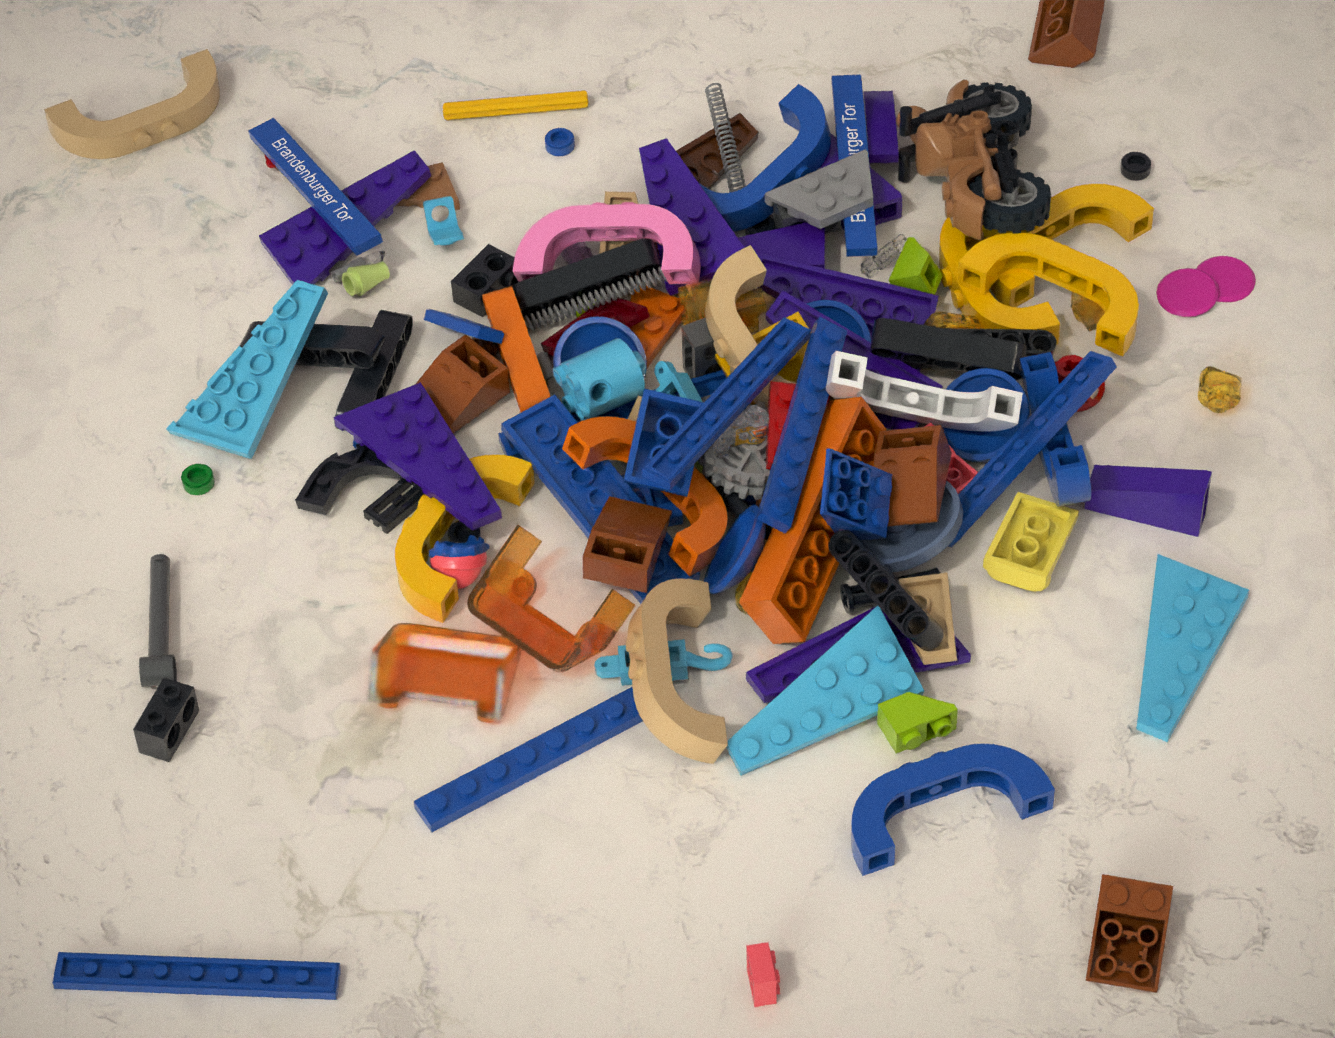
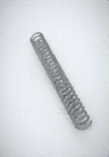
(726, 167)
(590, 304)

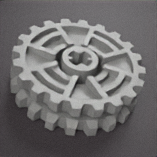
(742, 470)

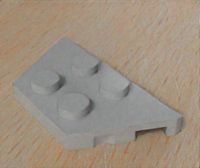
(828, 192)

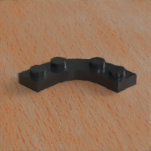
(335, 473)

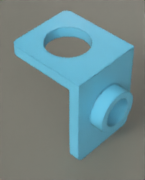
(446, 231)

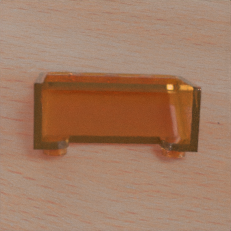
(444, 668)

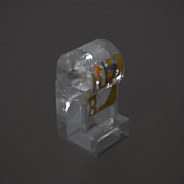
(747, 428)

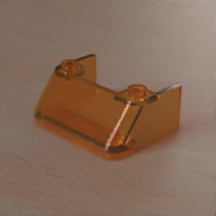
(503, 600)

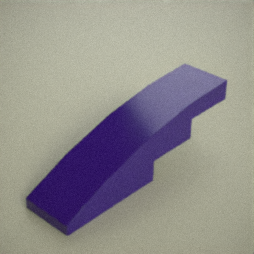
(881, 126)

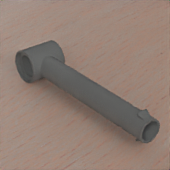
(158, 662)

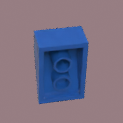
(657, 421)

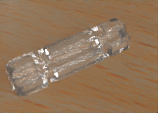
(884, 257)

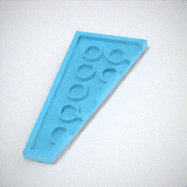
(251, 381)
(1185, 632)
(829, 695)

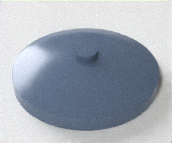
(918, 543)

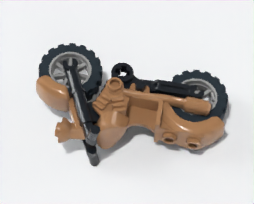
(973, 148)

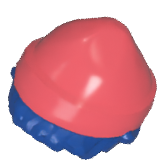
(460, 560)

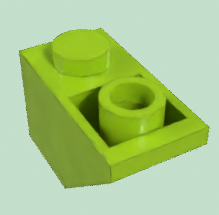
(916, 269)
(915, 719)

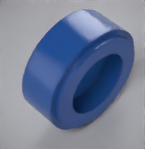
(559, 142)

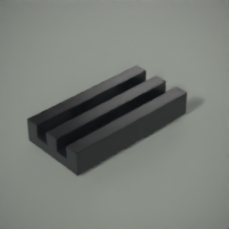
(399, 510)

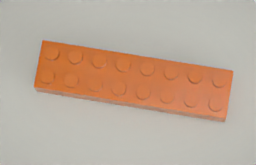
(798, 564)

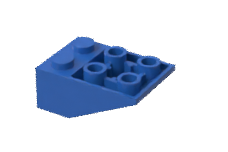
(855, 496)

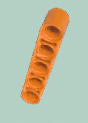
(516, 348)

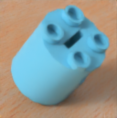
(601, 379)

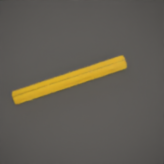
(515, 105)

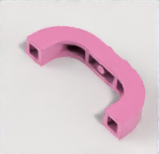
(609, 223)

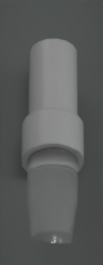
(372, 258)
(547, 369)

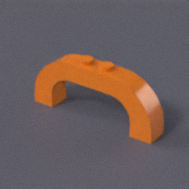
(611, 439)

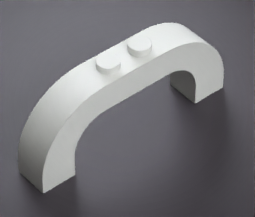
(970, 411)

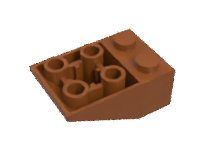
(465, 382)
(919, 472)
(625, 544)
(1129, 933)

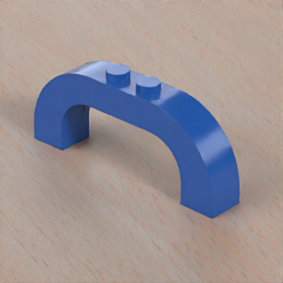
(805, 155)
(1062, 461)
(937, 777)

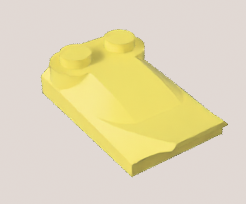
(1029, 542)

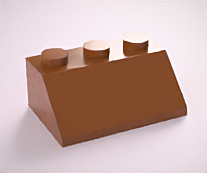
(1066, 32)

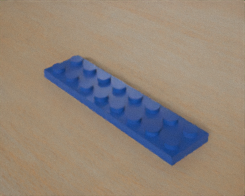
(582, 493)

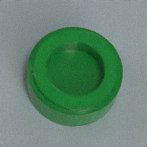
(197, 479)

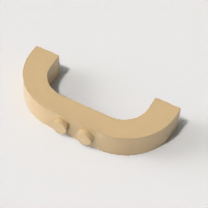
(142, 127)
(731, 338)
(658, 704)

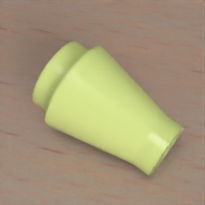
(363, 278)

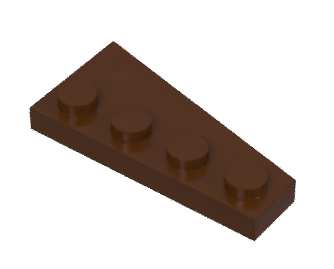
(703, 153)

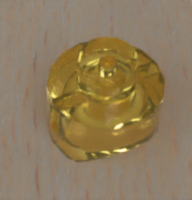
(1219, 389)

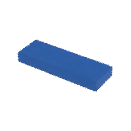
(464, 326)

